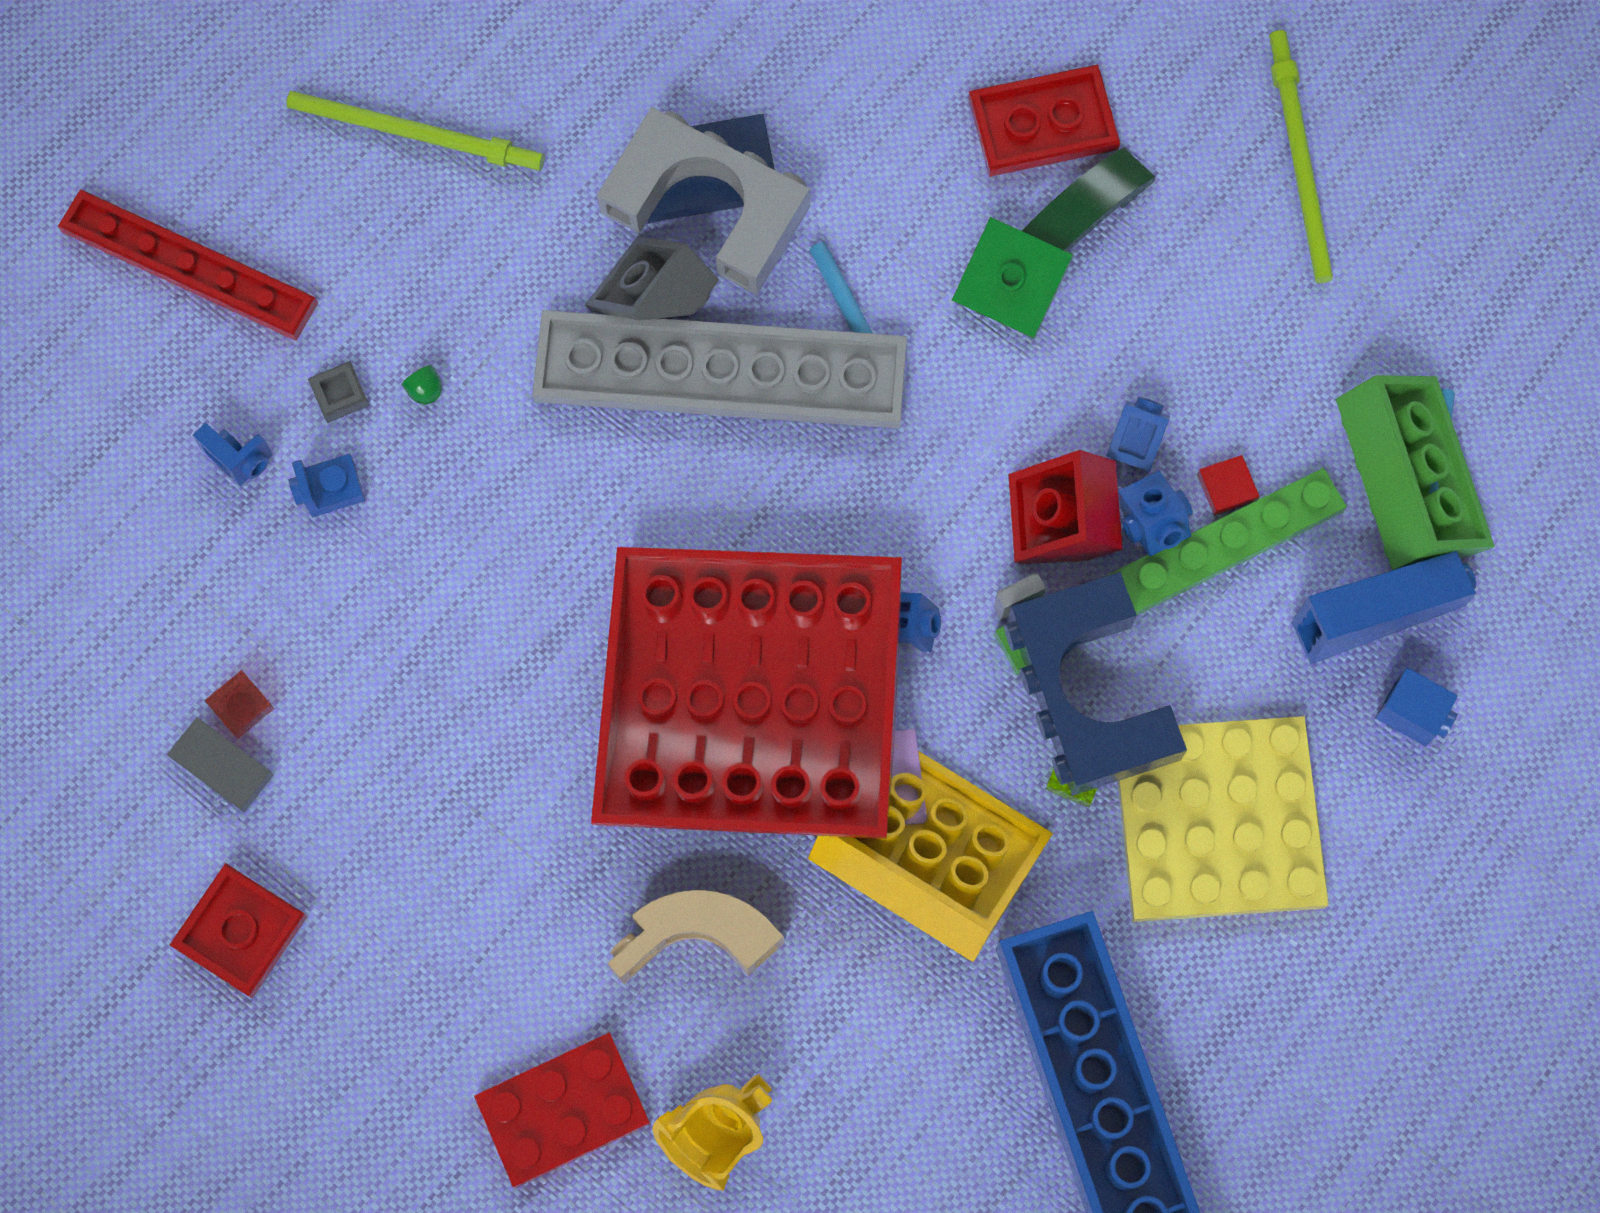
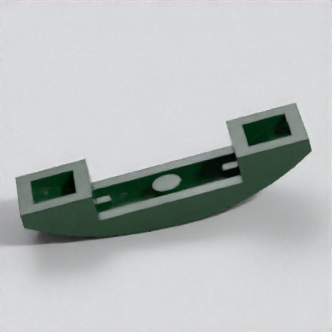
(1091, 200)

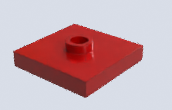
(238, 930)

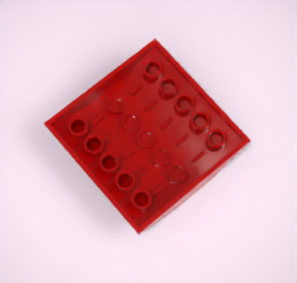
(750, 692)

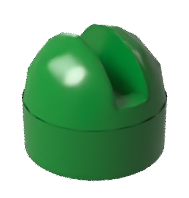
(423, 385)

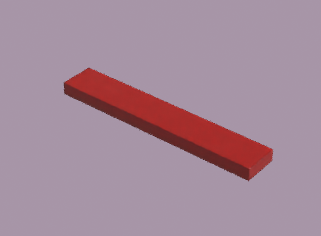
(188, 264)

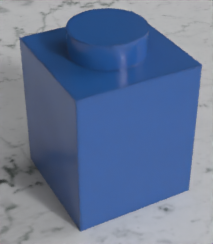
(1418, 708)

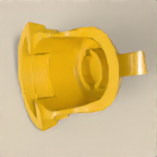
(714, 1130)

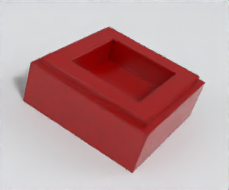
(1228, 485)

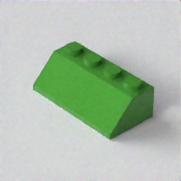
(1400, 449)

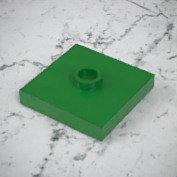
(1012, 277)

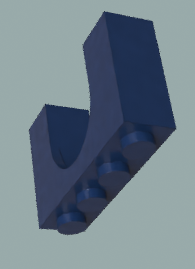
(1086, 749)

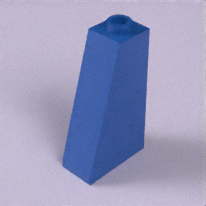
(1382, 605)

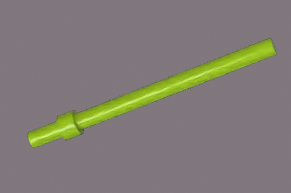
(1286, 77)
(497, 150)

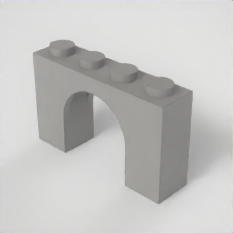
(670, 151)

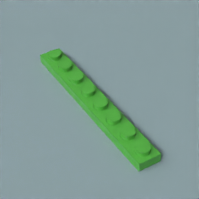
(1222, 545)

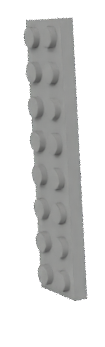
(720, 369)

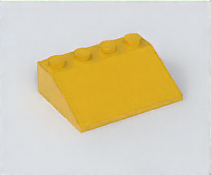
(946, 873)

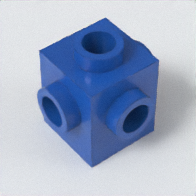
(1155, 513)

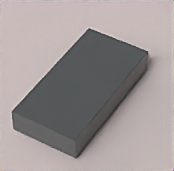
(220, 764)

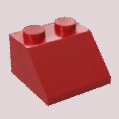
(1065, 509)

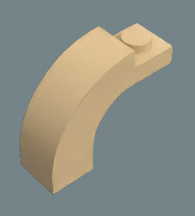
(701, 916)

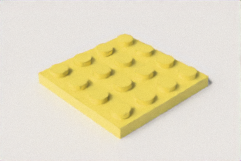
(1225, 825)

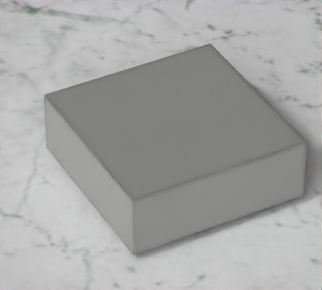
(1019, 592)

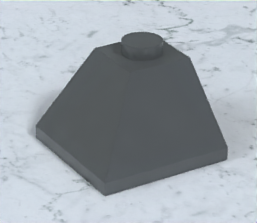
(654, 282)

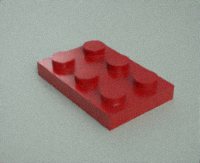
(562, 1110)

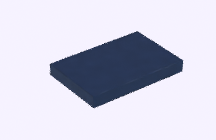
(709, 194)

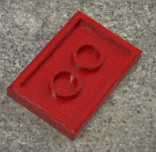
(1043, 120)

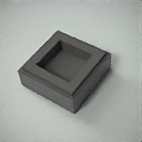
(338, 392)

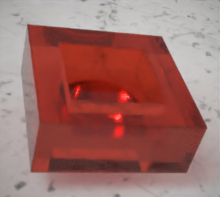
(239, 704)

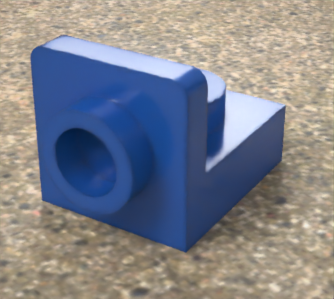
(1139, 433)
(227, 453)
(326, 485)
(919, 621)

